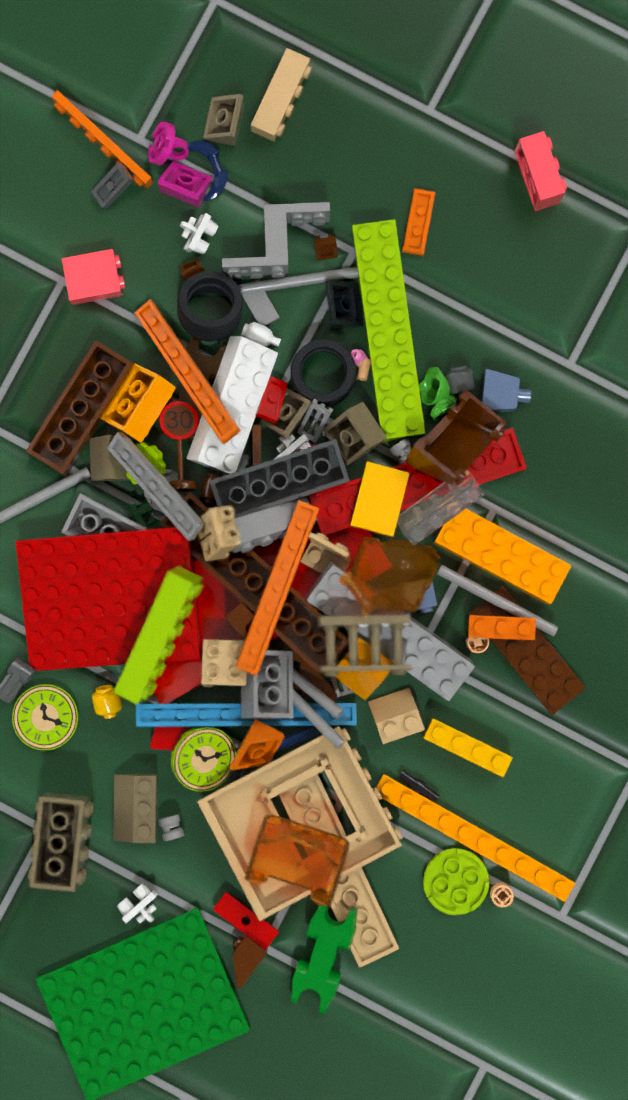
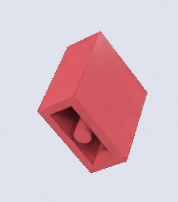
(93, 276)

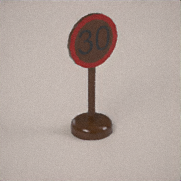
(179, 422)

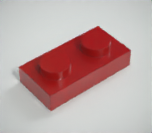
(272, 400)

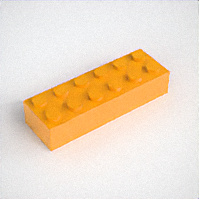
(503, 555)

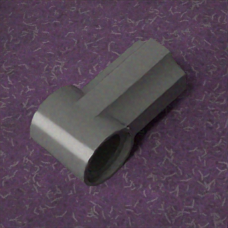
(17, 675)

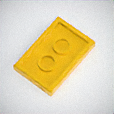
(379, 499)

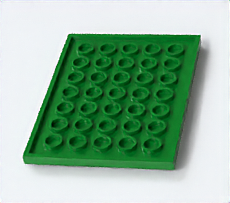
(143, 1004)

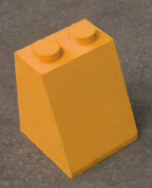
(362, 682)

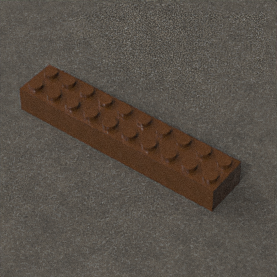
(246, 579)

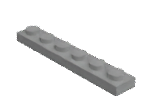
(155, 486)

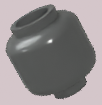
(460, 379)

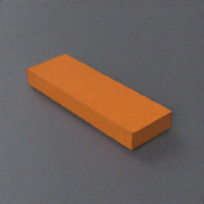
(418, 222)

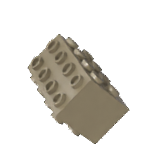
(60, 841)

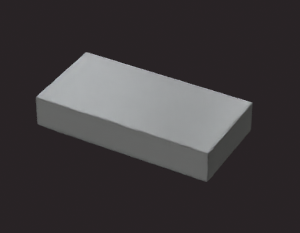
(261, 307)

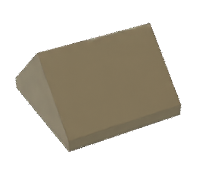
(224, 119)
(291, 414)
(102, 463)

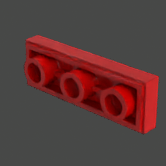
(234, 910)

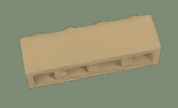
(281, 95)

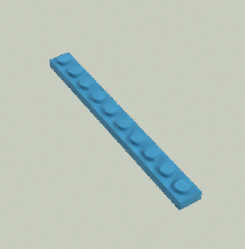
(229, 716)

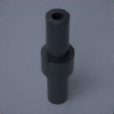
(419, 786)

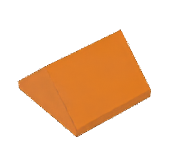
(257, 746)

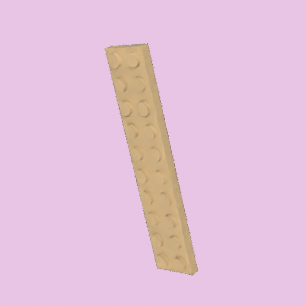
(373, 938)

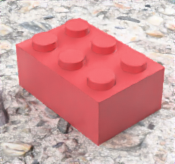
(540, 170)

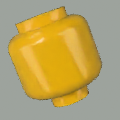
(106, 702)

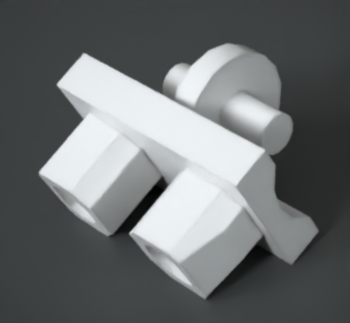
(204, 225)
(300, 444)
(145, 896)

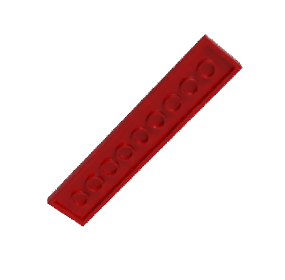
(338, 502)

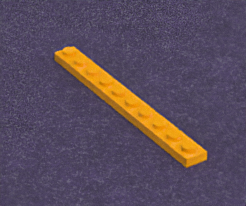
(475, 838)

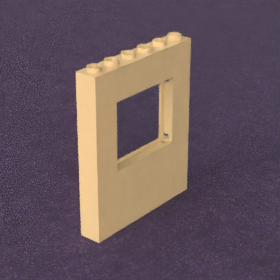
(240, 807)

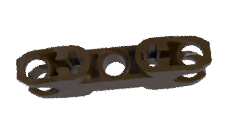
(208, 366)

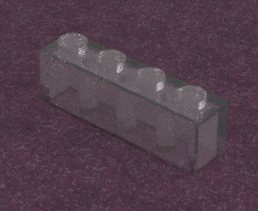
(438, 508)

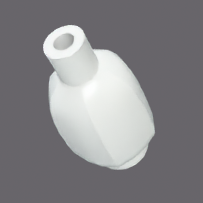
(260, 334)

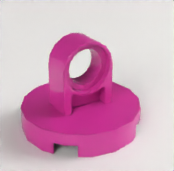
(165, 143)

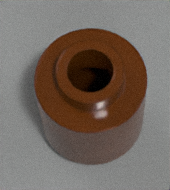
(206, 494)

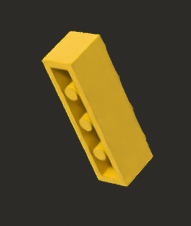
(467, 747)

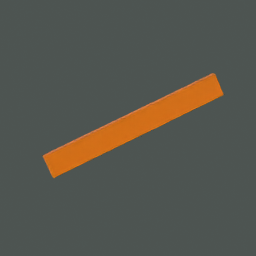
(187, 372)
(277, 588)

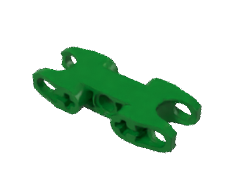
(318, 973)

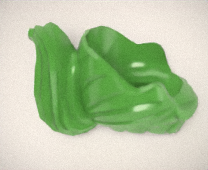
(436, 392)

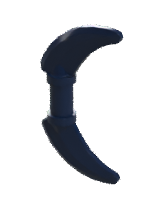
(220, 175)

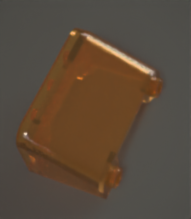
(298, 857)

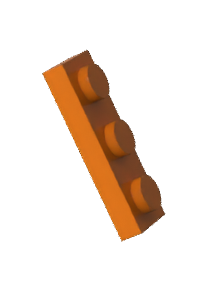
(501, 627)

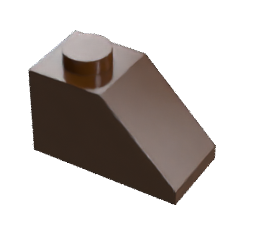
(246, 958)

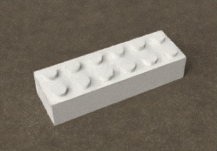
(240, 387)

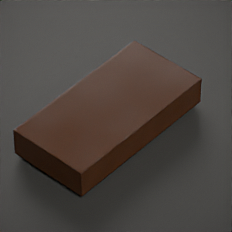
(255, 445)

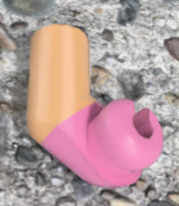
(362, 363)

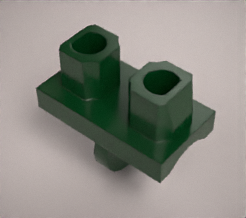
(142, 511)

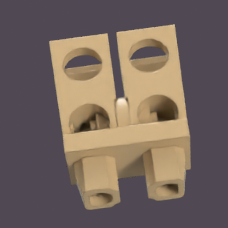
(219, 533)

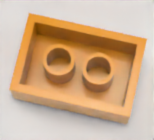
(138, 402)

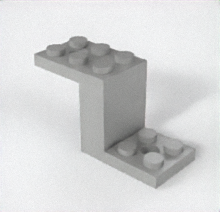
(276, 243)

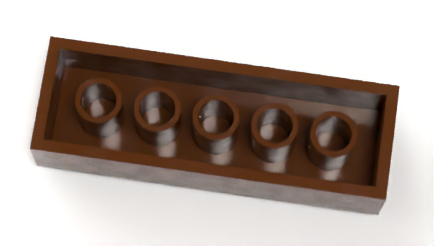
(80, 408)

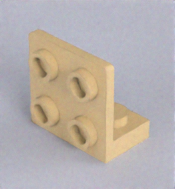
(321, 552)
(220, 663)

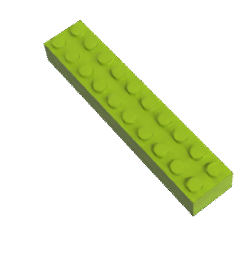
(388, 330)

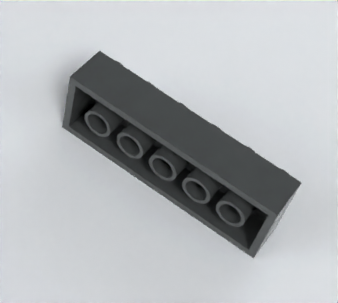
(281, 479)

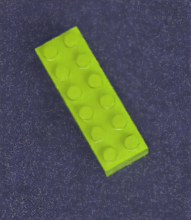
(158, 635)

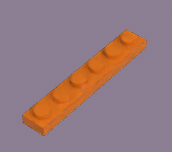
(94, 135)

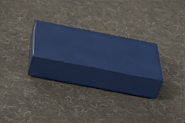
(298, 737)

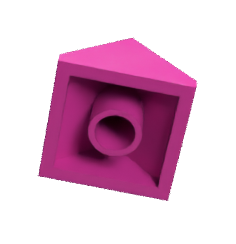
(184, 183)

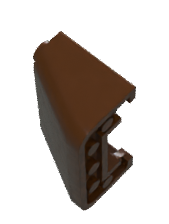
(457, 440)

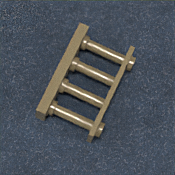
(374, 624)

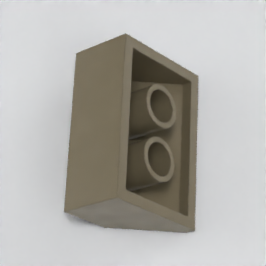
(135, 808)

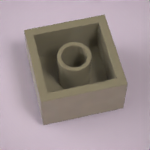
(355, 433)

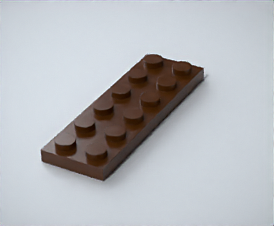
(535, 662)

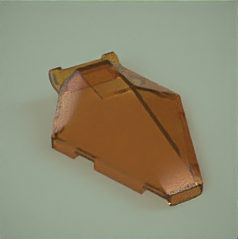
(391, 574)

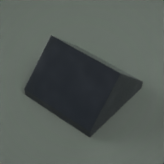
(344, 305)

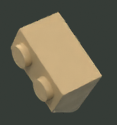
(396, 715)

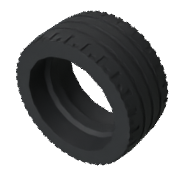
(209, 283)
(331, 347)

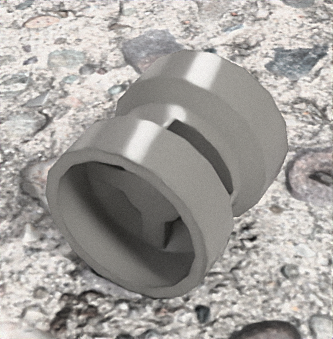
(401, 450)
(171, 822)

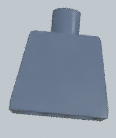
(502, 391)

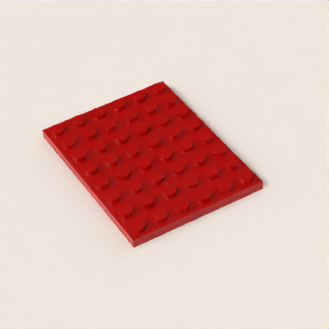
(94, 593)

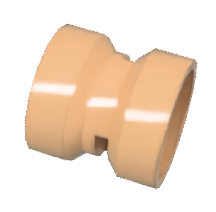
(477, 645)
(498, 892)

